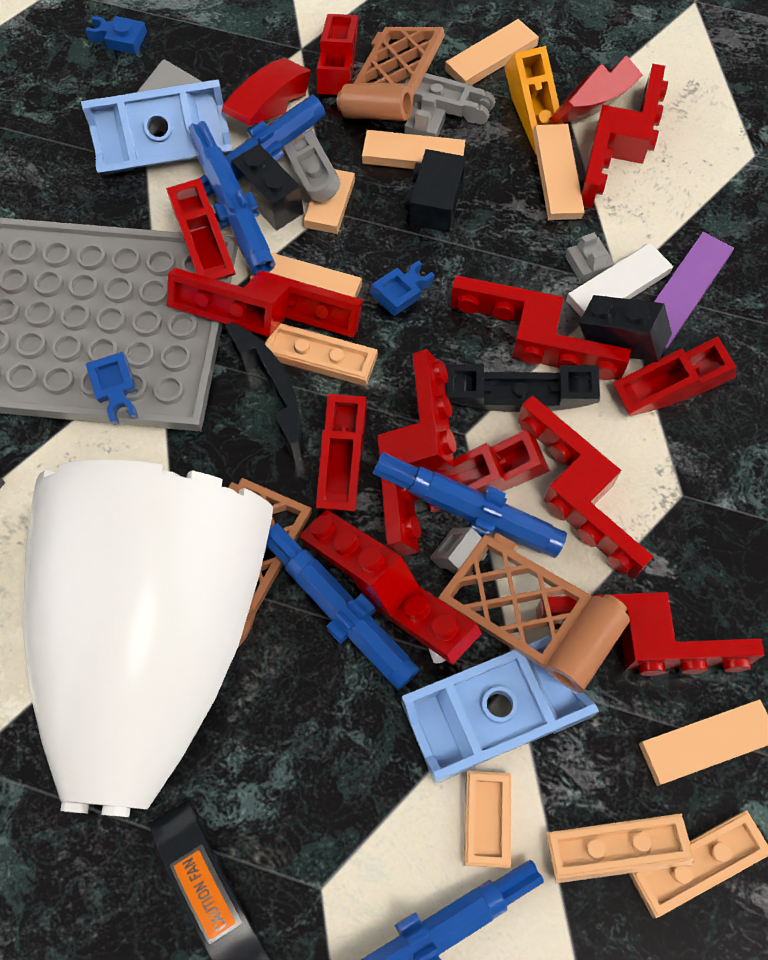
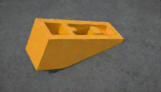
(532, 88)

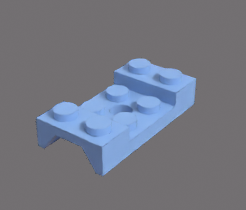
(122, 125)
(461, 732)

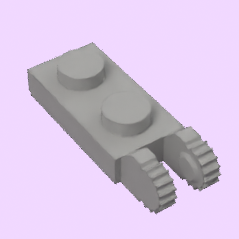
(456, 98)

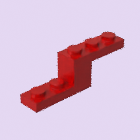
(625, 134)
(263, 302)
(538, 326)
(420, 444)
(581, 486)
(391, 586)
(651, 642)

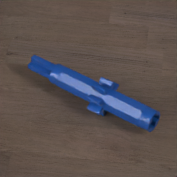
(278, 132)
(233, 206)
(484, 510)
(349, 616)
(459, 919)

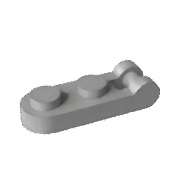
(313, 167)

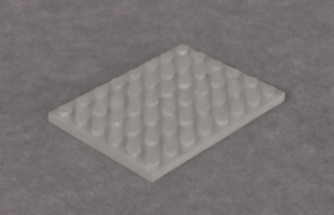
(90, 295)

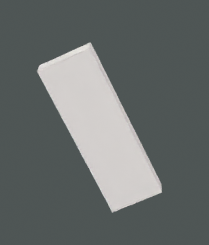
(623, 279)

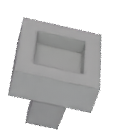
(426, 118)
(588, 258)
(456, 549)

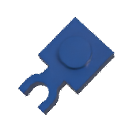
(119, 35)
(400, 290)
(112, 381)

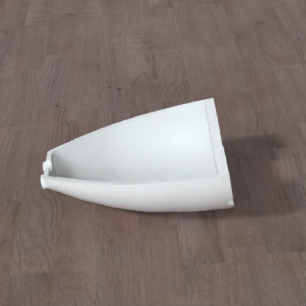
(132, 619)

